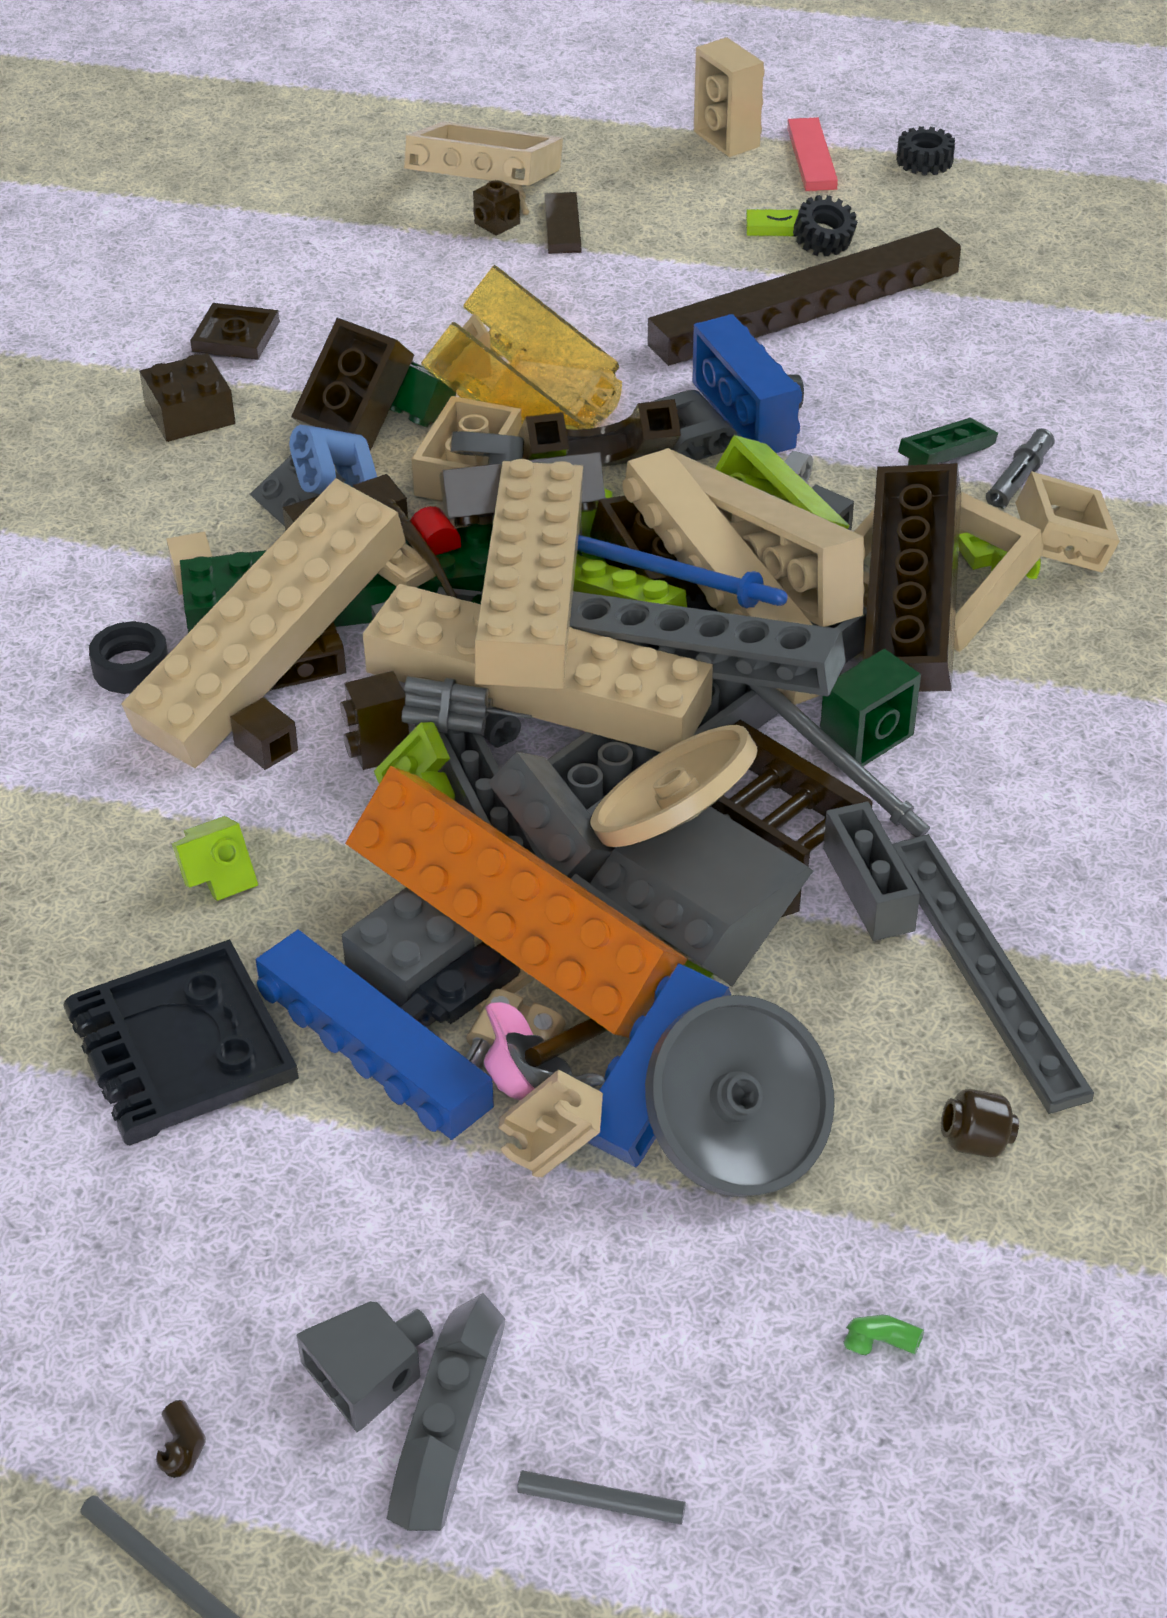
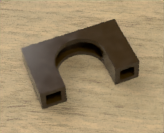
(646, 431)

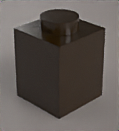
(264, 733)

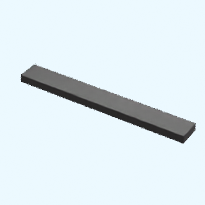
(994, 979)

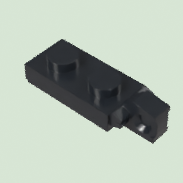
(461, 986)

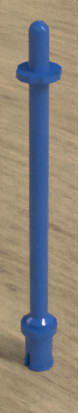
(748, 588)

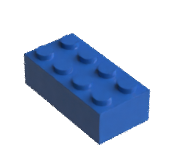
(745, 383)

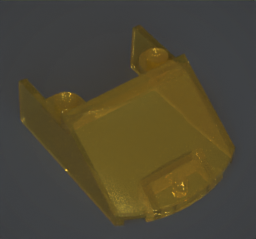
(548, 358)

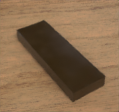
(562, 222)

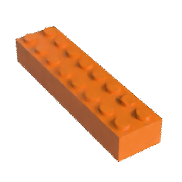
(513, 901)

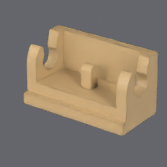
(552, 1122)

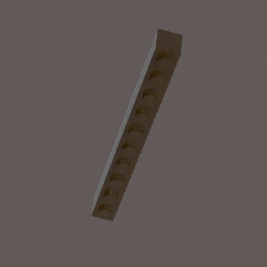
(812, 291)

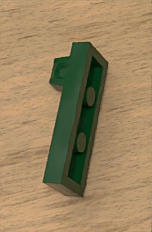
(947, 442)

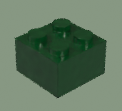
(872, 706)

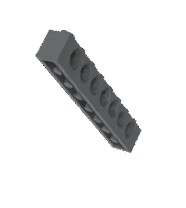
(737, 645)

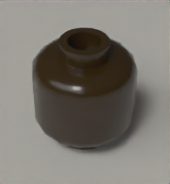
(979, 1123)

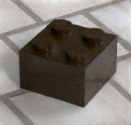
(187, 397)

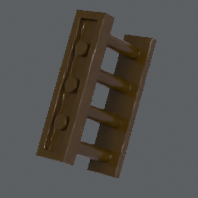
(799, 778)

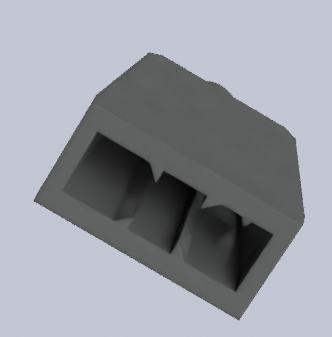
(364, 1358)

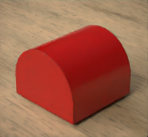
(436, 529)

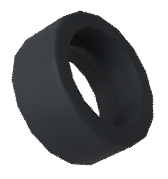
(122, 638)

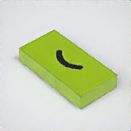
(770, 222)

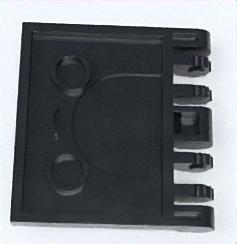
(182, 1034)

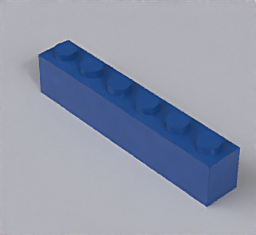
(375, 1035)

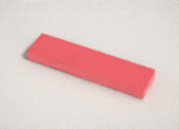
(812, 154)

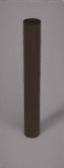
(563, 1042)

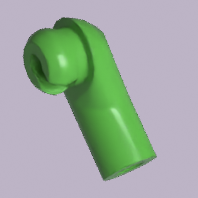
(882, 1328)

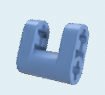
(319, 449)

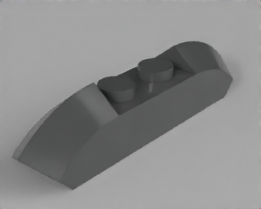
(445, 1416)

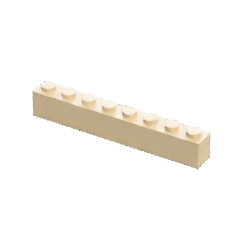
(701, 536)

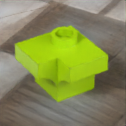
(217, 856)

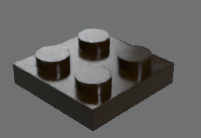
(235, 331)

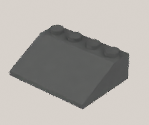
(705, 889)

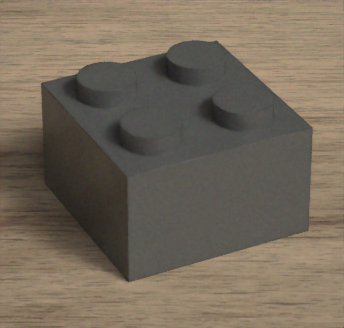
(403, 945)

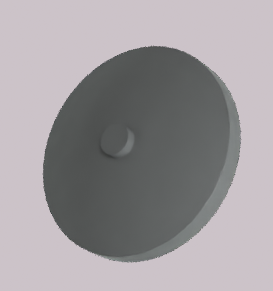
(739, 1096)

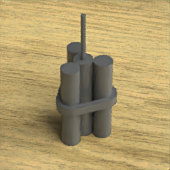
(449, 705)

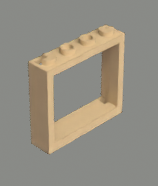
(483, 153)
(1000, 529)

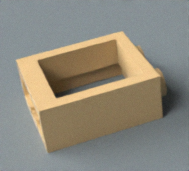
(1078, 521)

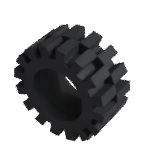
(925, 150)
(827, 213)

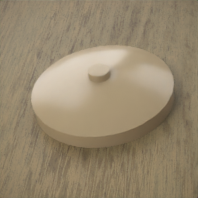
(674, 786)

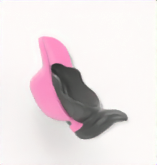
(506, 1056)

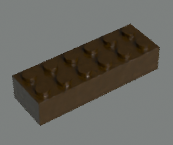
(915, 569)

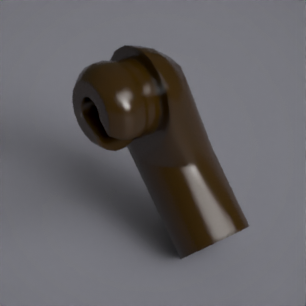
(187, 1440)

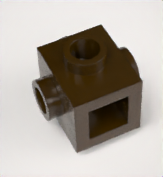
(496, 207)

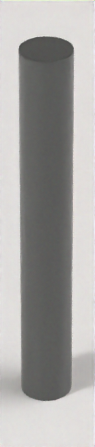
(601, 1497)

